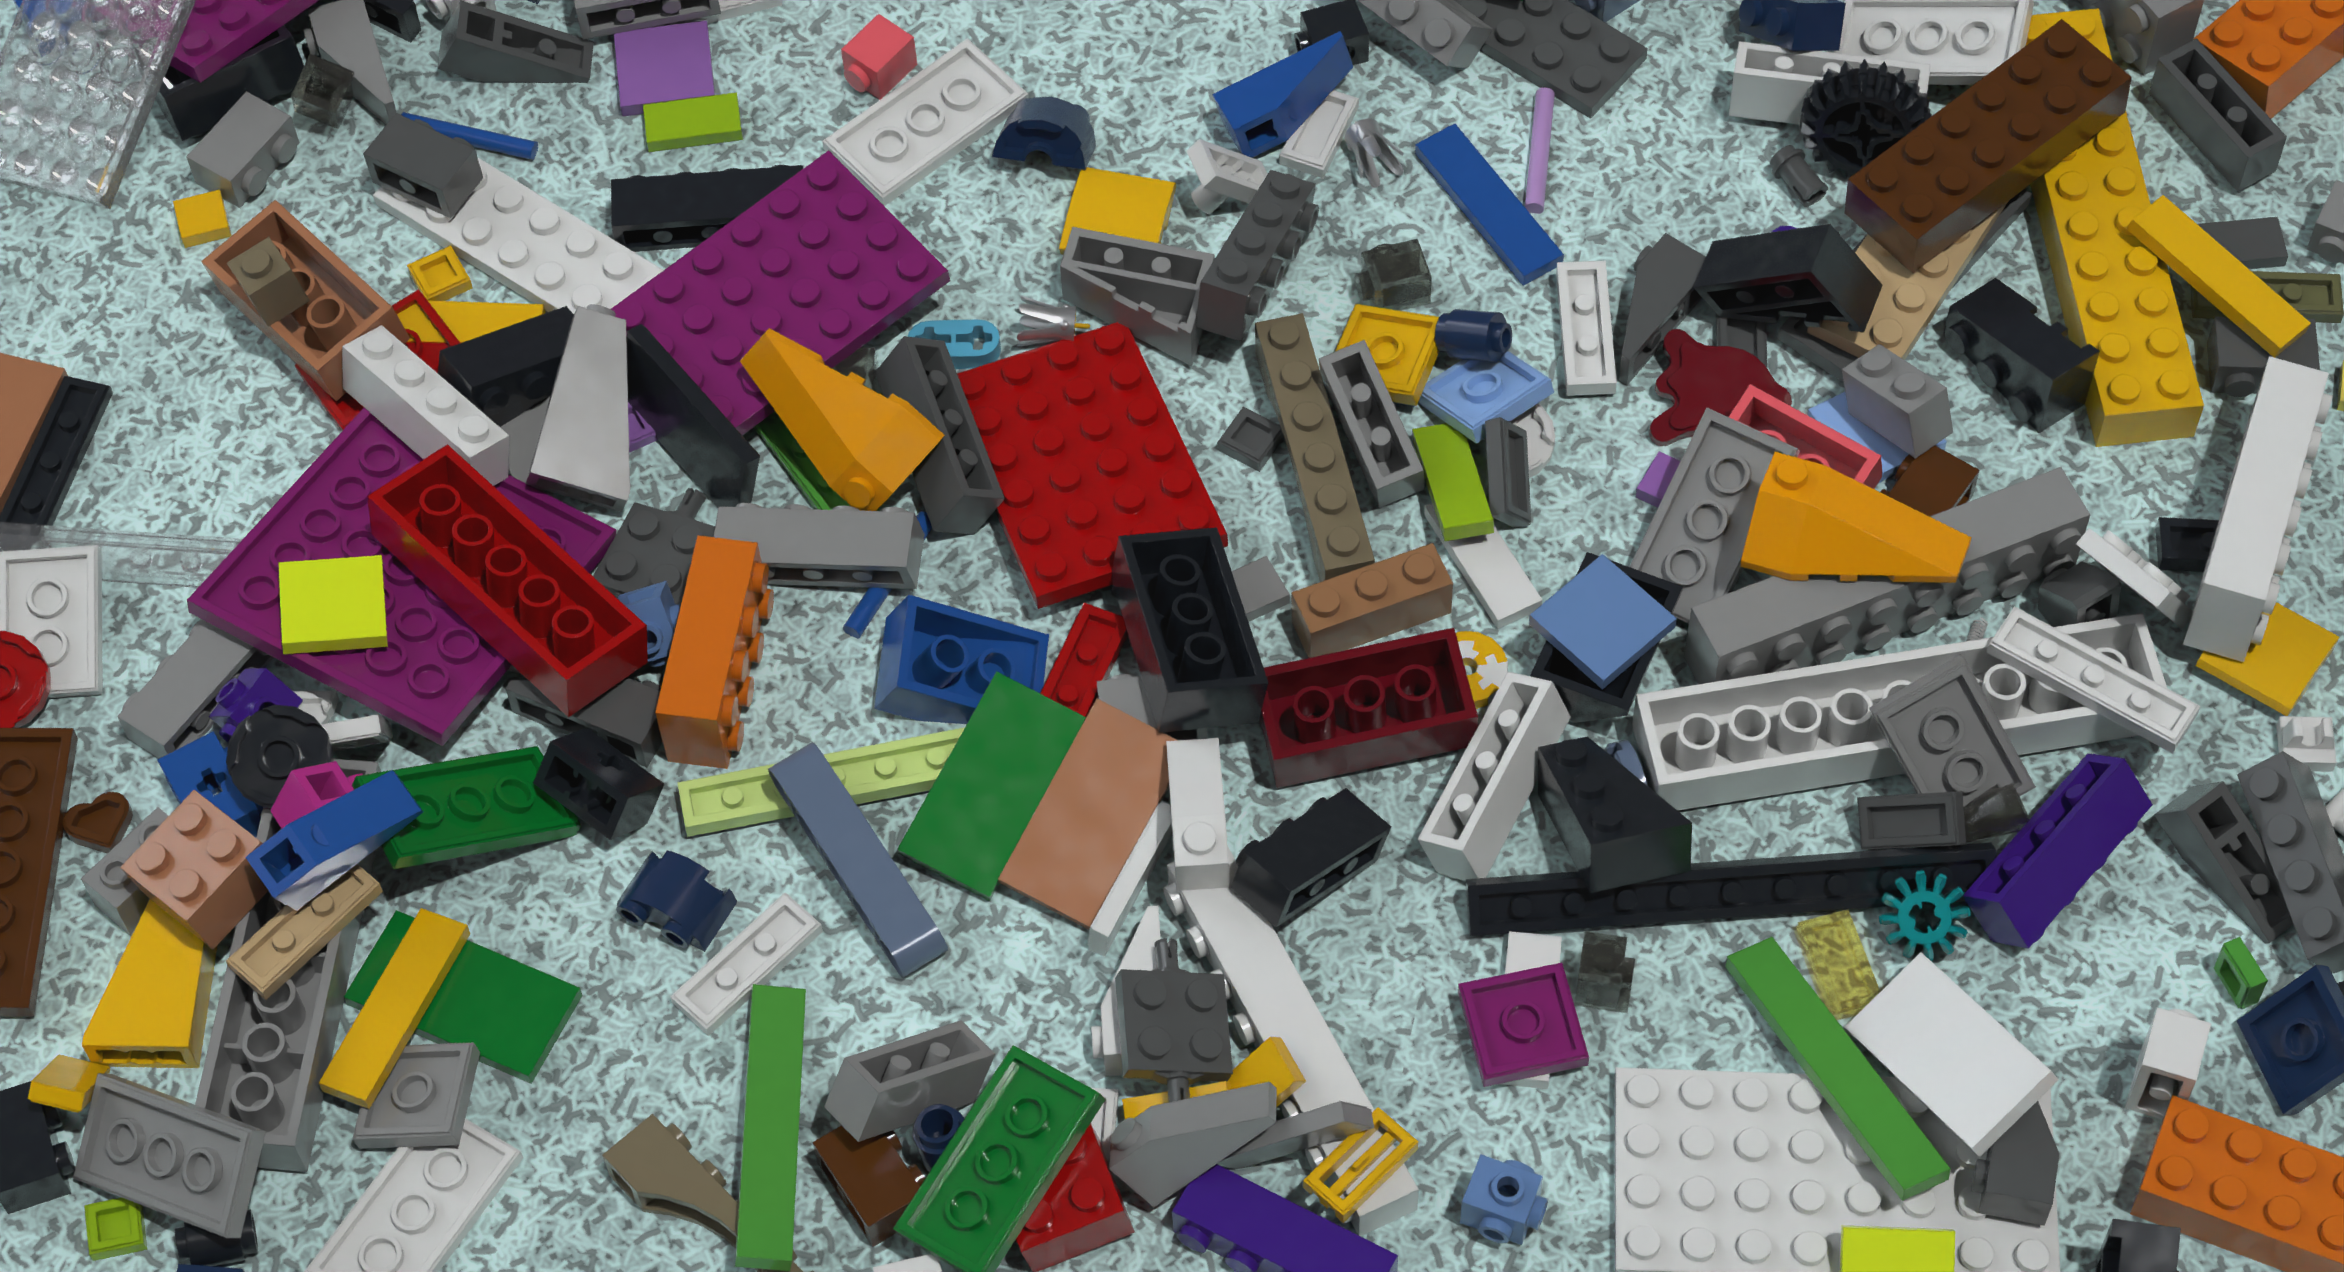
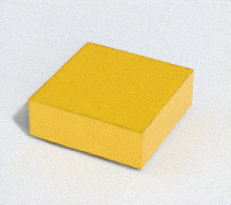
(202, 218)
(440, 275)

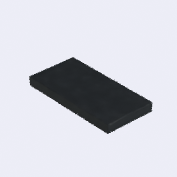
(689, 422)

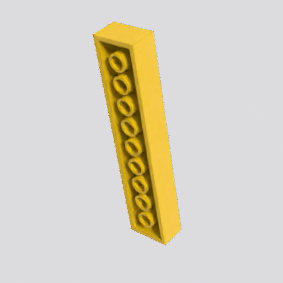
(2113, 284)

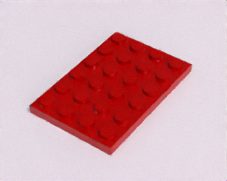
(1082, 458)

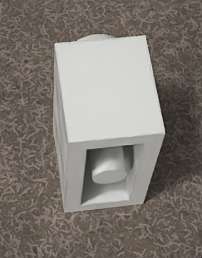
(2167, 1061)

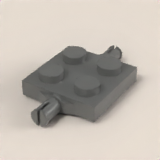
(654, 547)
(1173, 1024)

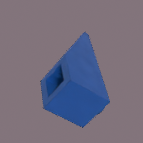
(1279, 98)
(332, 839)

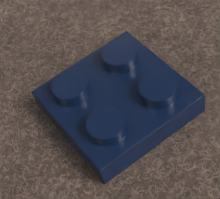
(2299, 1039)

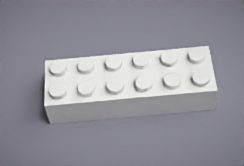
(2260, 511)

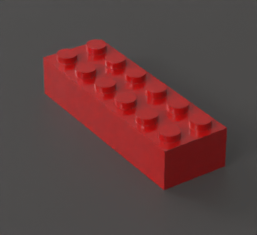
(508, 580)

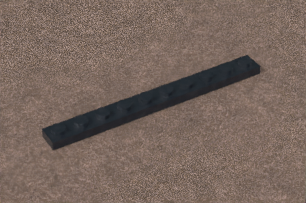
(1719, 889)

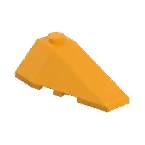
(847, 430)
(1832, 525)

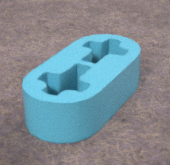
(959, 339)

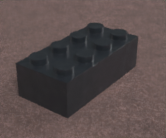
(1188, 630)

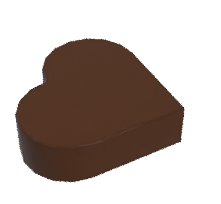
(99, 823)

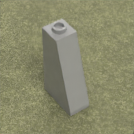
(586, 423)

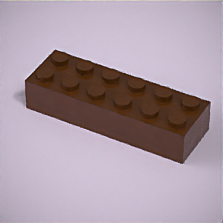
(1987, 145)

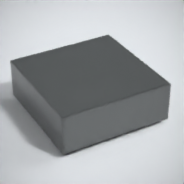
(1251, 439)

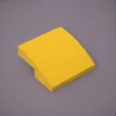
(1119, 205)
(2279, 667)

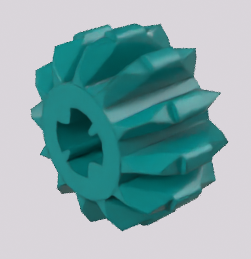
(1941, 910)

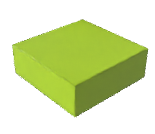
(115, 1228)

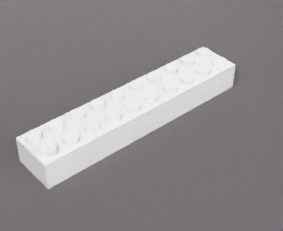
(1817, 726)

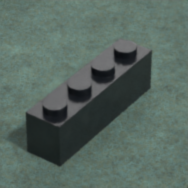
(686, 206)

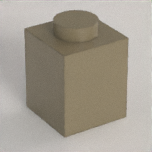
(268, 281)

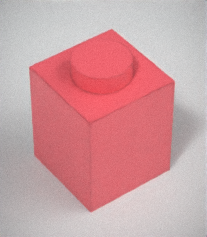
(878, 57)

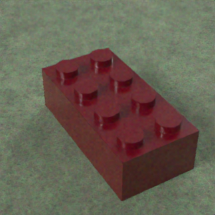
(1367, 707)

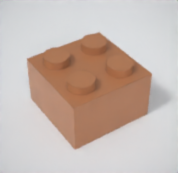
(199, 869)

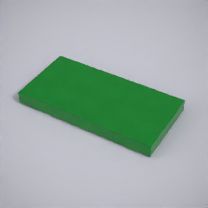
(991, 785)
(475, 808)
(484, 999)
(999, 1163)

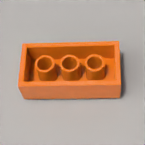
(2277, 46)
(714, 652)
(2245, 1190)

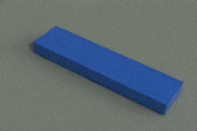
(1489, 204)

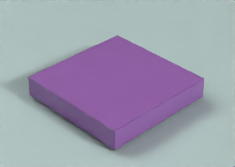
(663, 65)

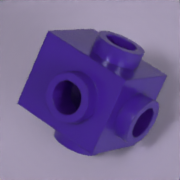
(248, 694)

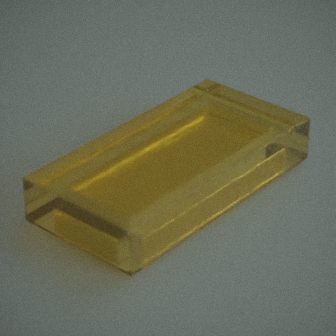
(1838, 963)

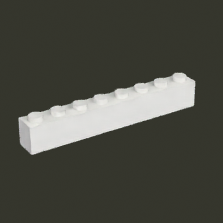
(1277, 1004)

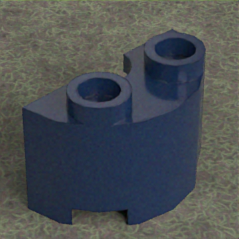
(1048, 126)
(678, 898)

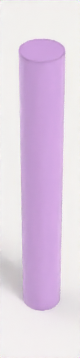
(1539, 150)

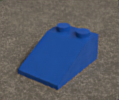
(944, 658)

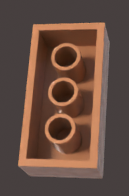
(339, 302)

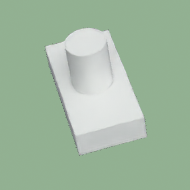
(1223, 175)

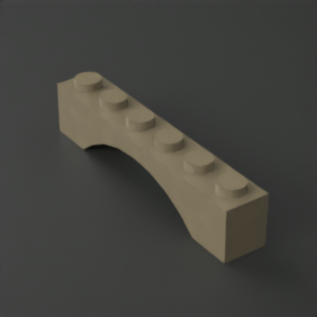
(1317, 457)
(666, 1179)

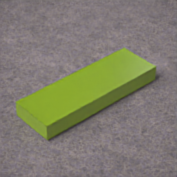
(1453, 482)

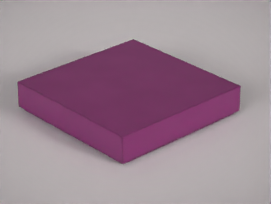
(1523, 1024)

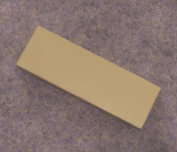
(297, 936)

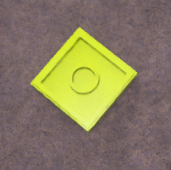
(332, 604)
(1896, 1249)

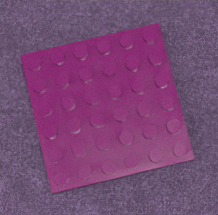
(433, 658)

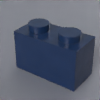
(1794, 23)

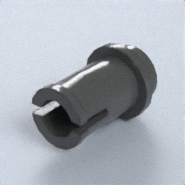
(1798, 175)

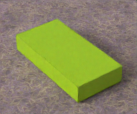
(692, 122)

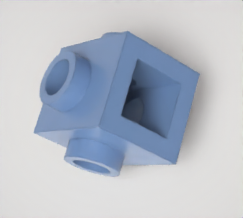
(660, 614)
(1503, 1200)

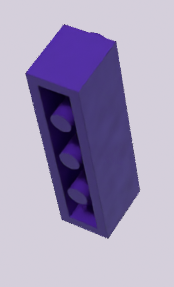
(2058, 850)
(1267, 1231)

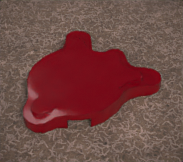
(1703, 379)

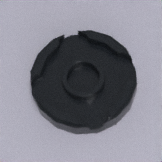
(271, 746)

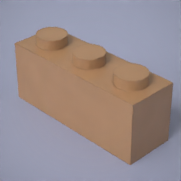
(1372, 602)

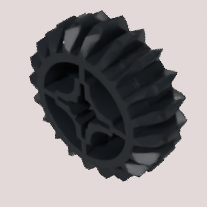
(1835, 108)

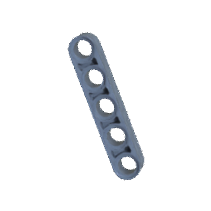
(858, 859)

